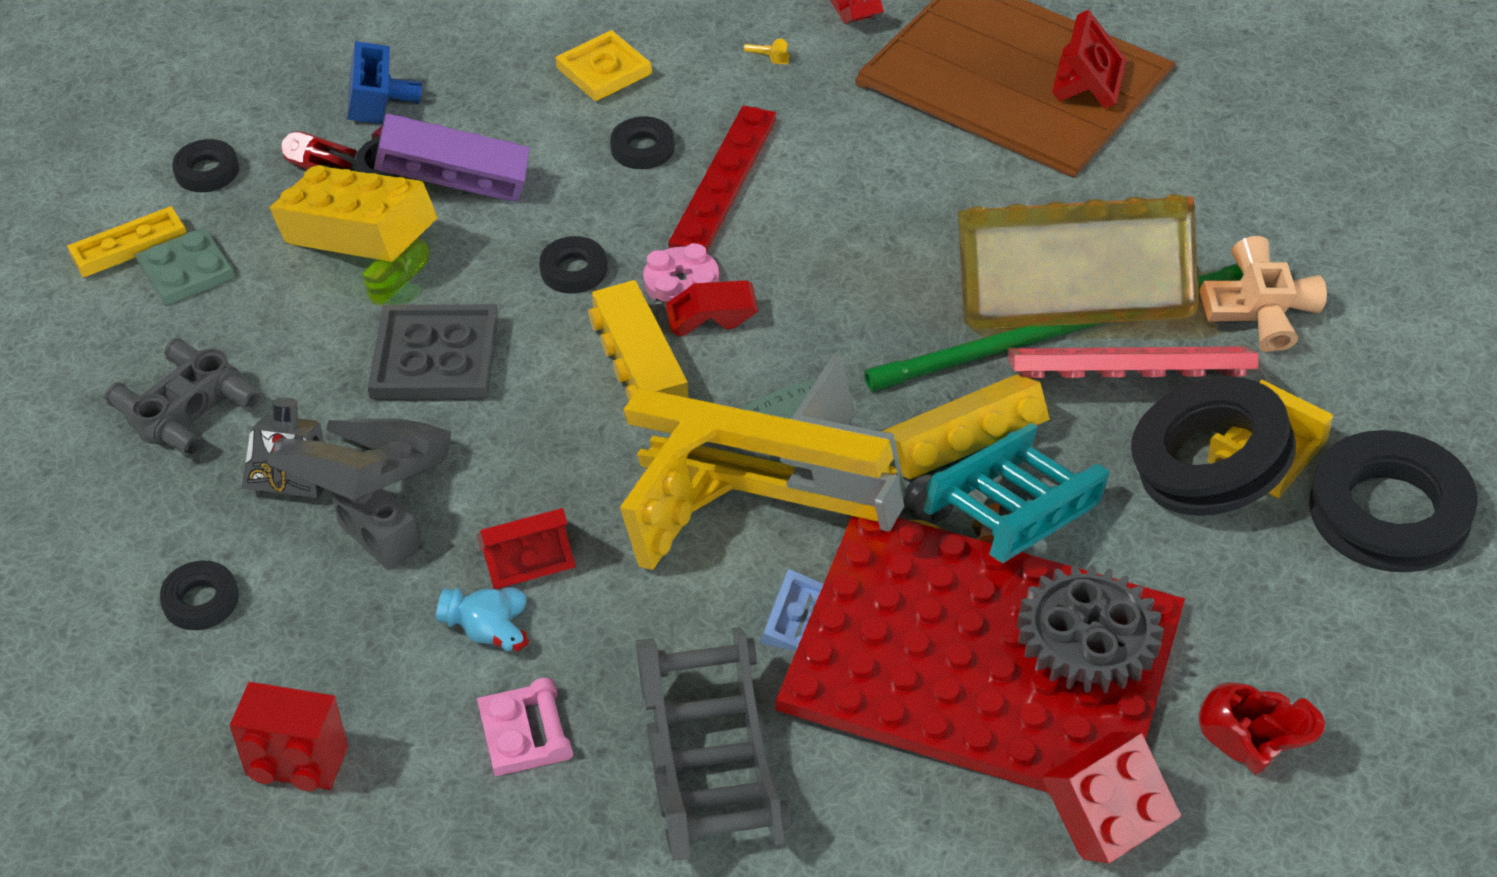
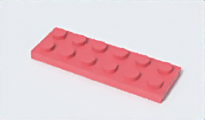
(1145, 360)

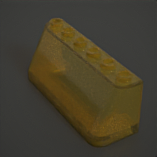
(1078, 262)

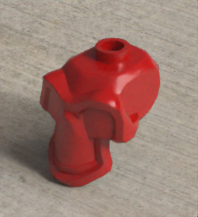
(1257, 724)

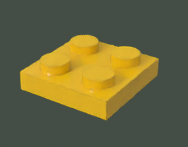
(603, 65)

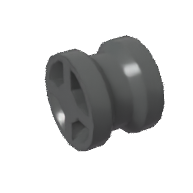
(916, 498)

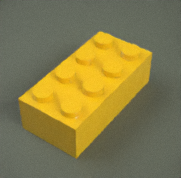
(353, 212)

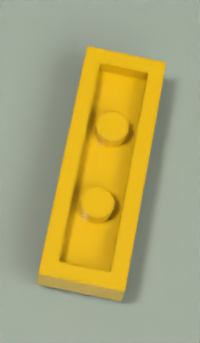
(124, 241)

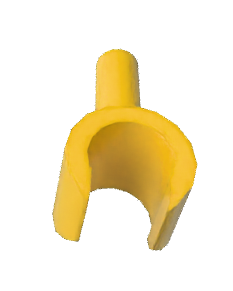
(776, 51)

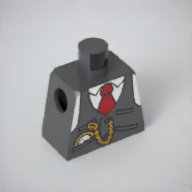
(282, 424)

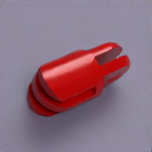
(309, 151)

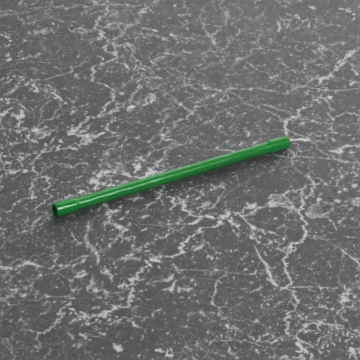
(901, 371)

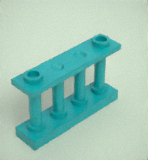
(1029, 519)

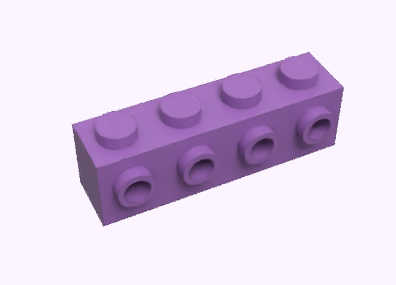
(451, 157)

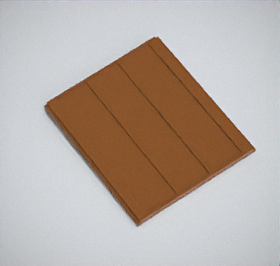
(994, 75)

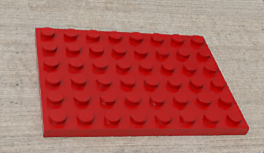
(927, 656)

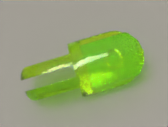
(386, 278)

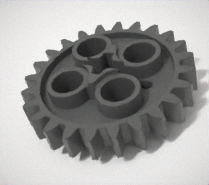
(1089, 628)

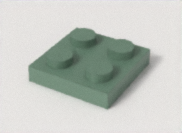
(184, 266)

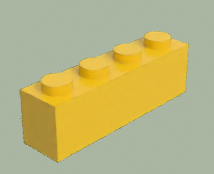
(635, 341)
(967, 424)

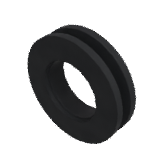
(1228, 482)
(1383, 543)

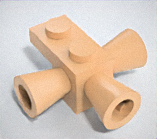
(1263, 295)

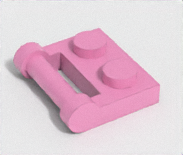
(509, 731)

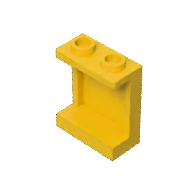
(1310, 428)

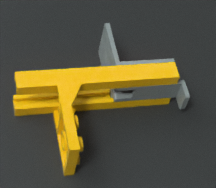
(821, 458)

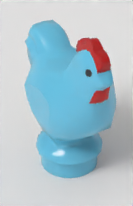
(485, 615)

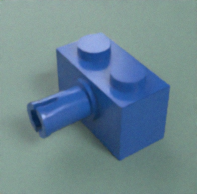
(372, 84)

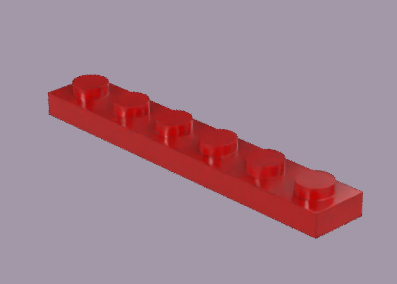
(724, 178)

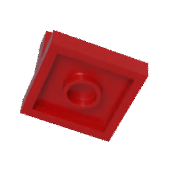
(1090, 63)
(526, 548)

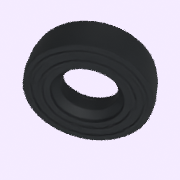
(642, 157)
(205, 180)
(573, 281)
(193, 575)

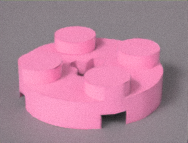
(662, 267)

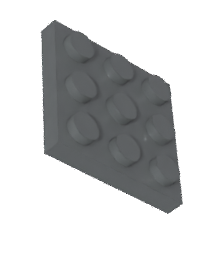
(433, 352)

